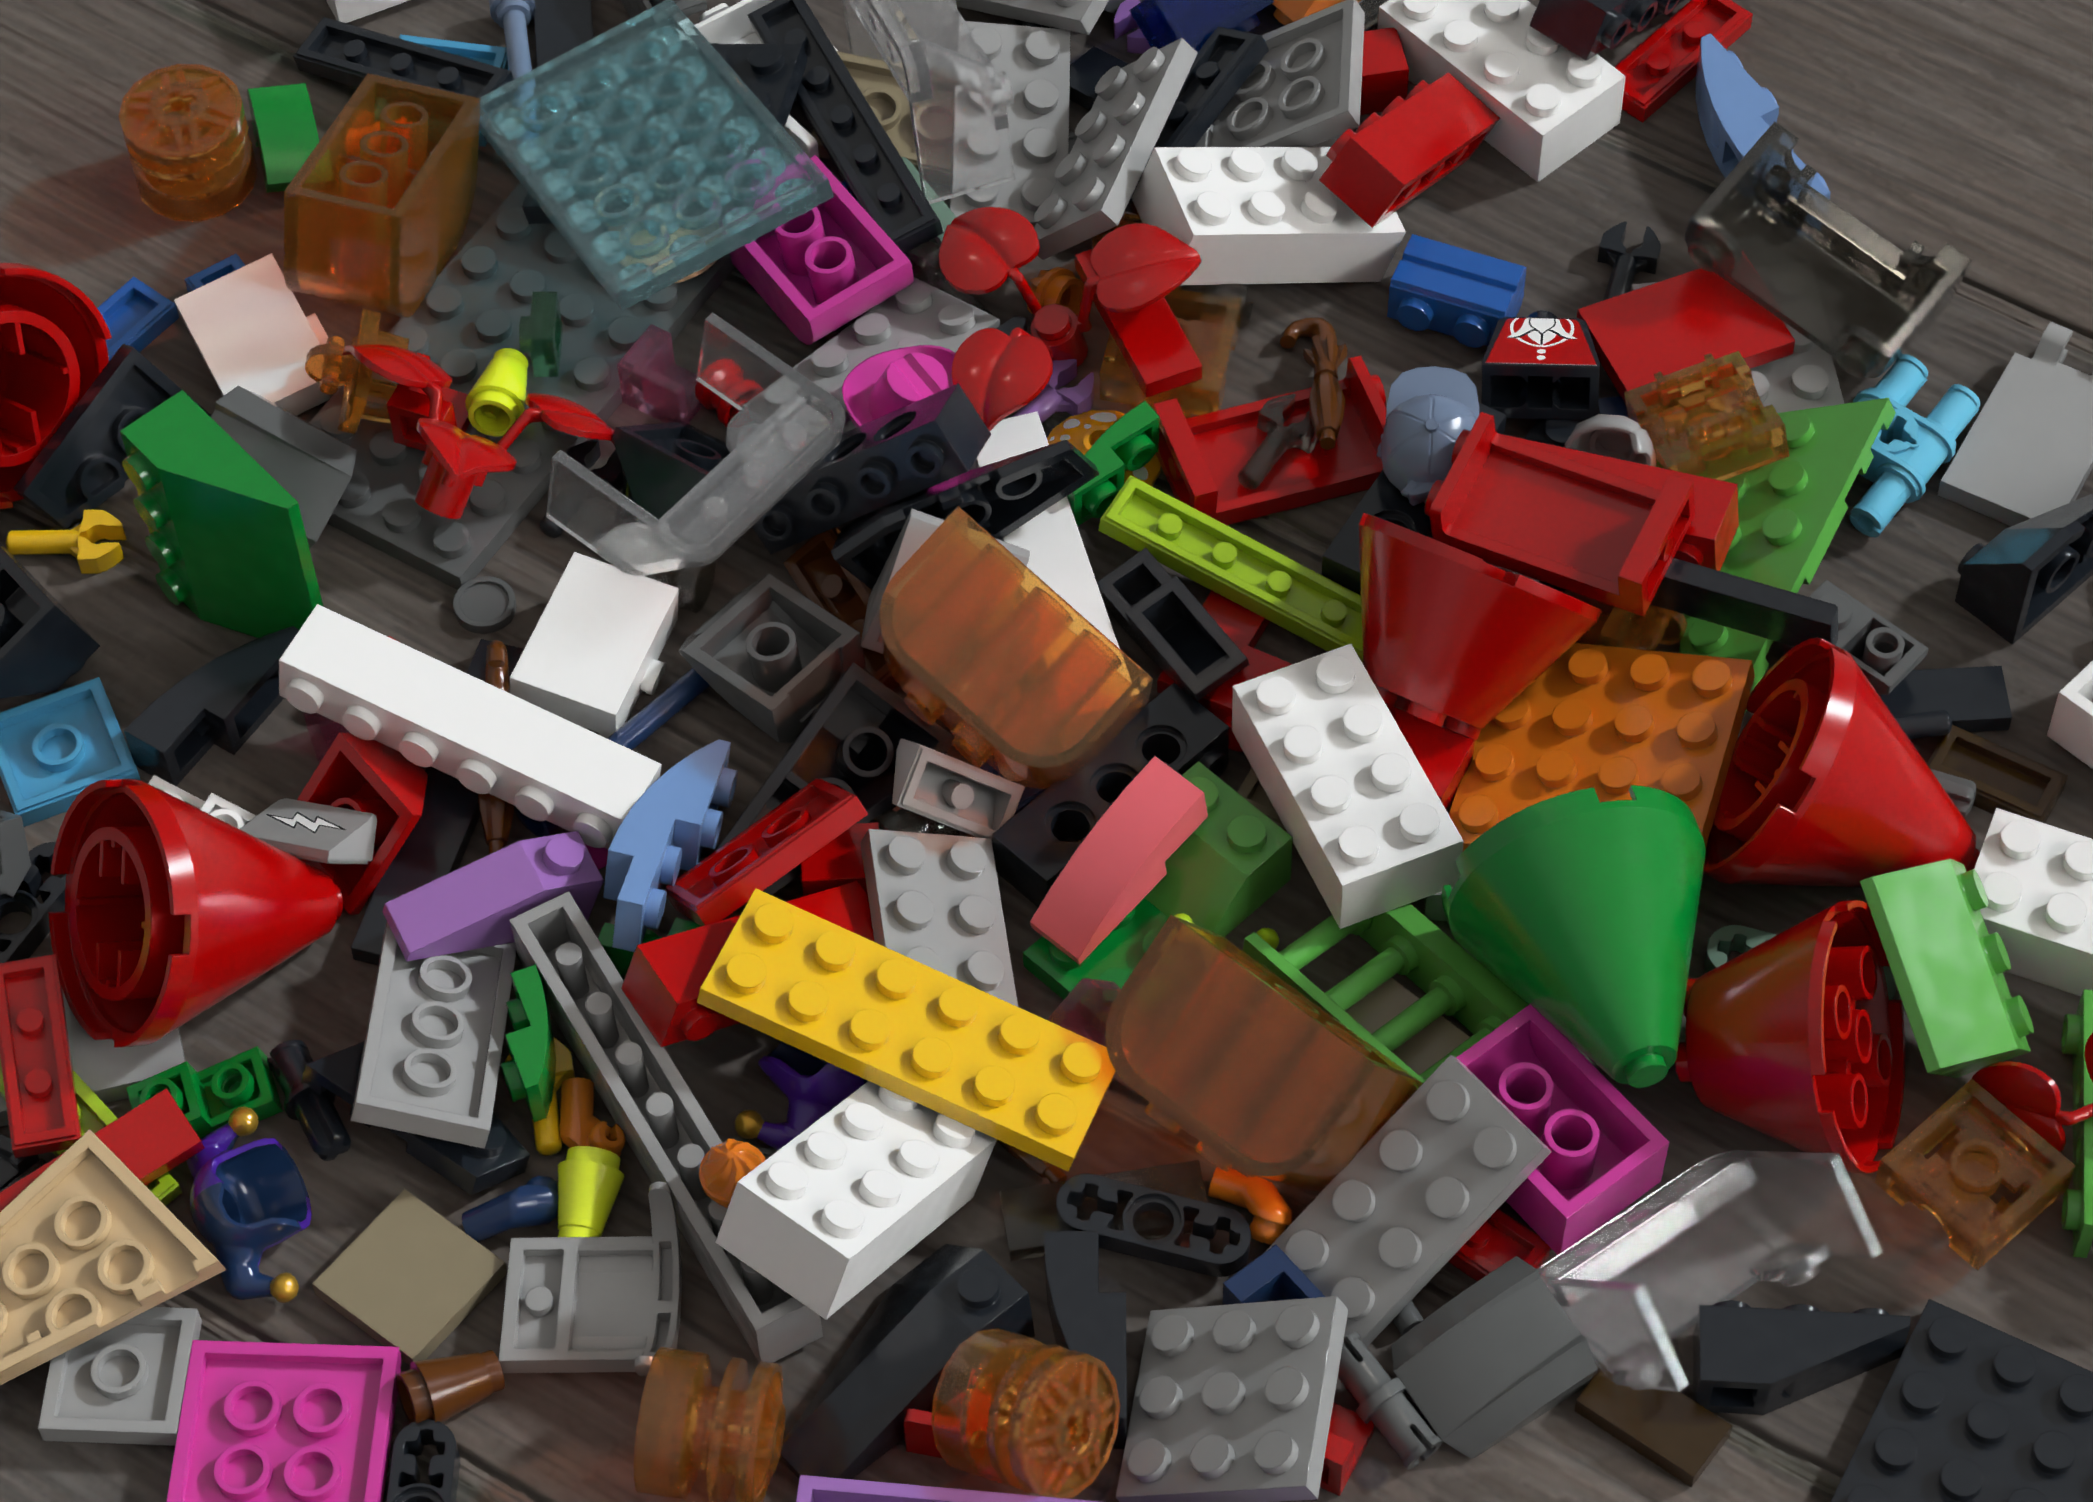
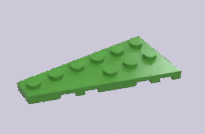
(1792, 513)

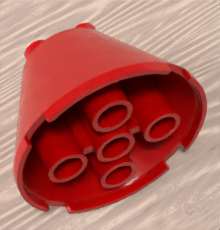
(1453, 631)
(1803, 1038)

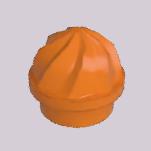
(1058, 287)
(725, 1166)

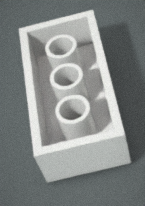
(1541, 91)
(1262, 216)
(1346, 785)
(2040, 899)
(852, 1195)

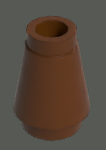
(448, 1385)

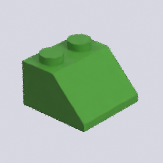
(1226, 863)

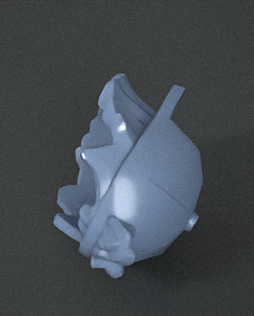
(1423, 421)

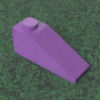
(477, 901)

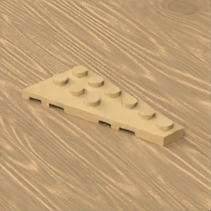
(87, 1255)

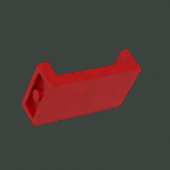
(1209, 450)
(1559, 518)

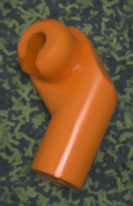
(578, 1121)
(1256, 1195)

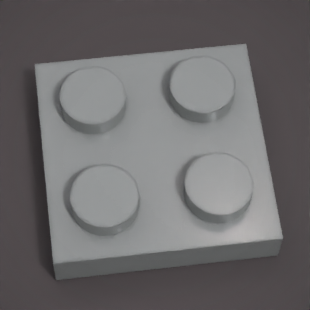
(123, 1382)

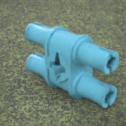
(1911, 446)

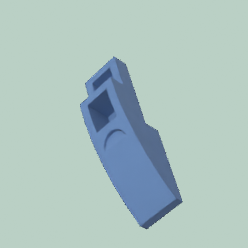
(1734, 108)
(664, 835)

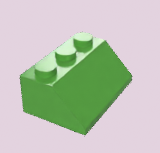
(1948, 967)

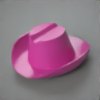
(895, 380)

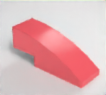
(1120, 860)

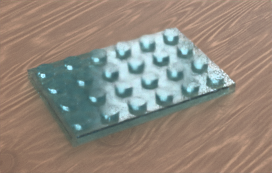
(649, 153)

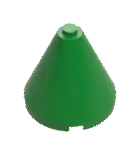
(1590, 920)

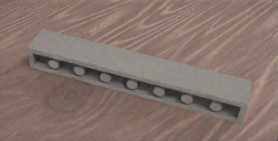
(653, 1110)

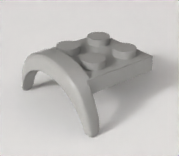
(594, 1298)

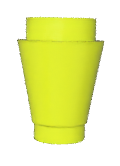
(499, 393)
(587, 1190)

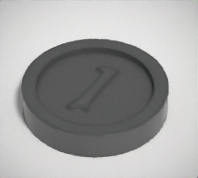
(484, 604)

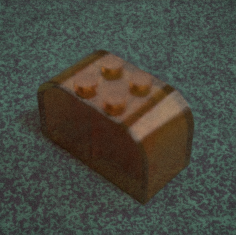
(383, 197)
(1004, 659)
(1248, 1062)

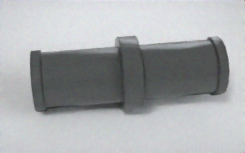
(1385, 1403)

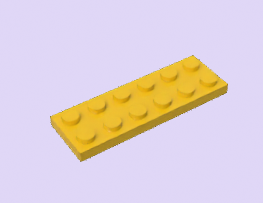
(909, 1029)

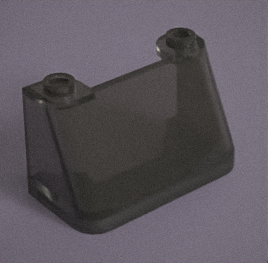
(1818, 261)

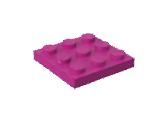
(285, 1423)

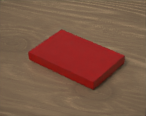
(1677, 325)
(765, 852)

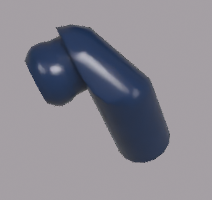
(521, 1207)

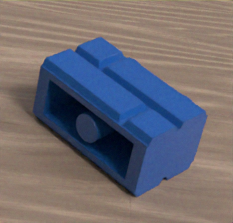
(1454, 291)

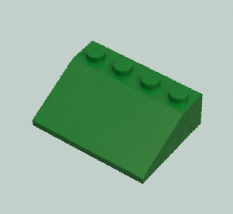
(218, 523)

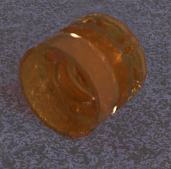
(188, 142)
(1025, 1413)
(697, 1427)

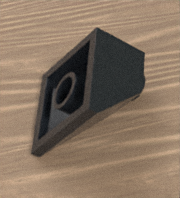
(665, 461)

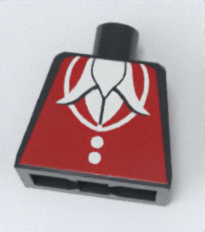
(1541, 368)

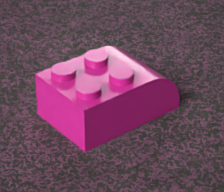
(824, 265)
(1598, 1140)

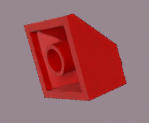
(375, 781)

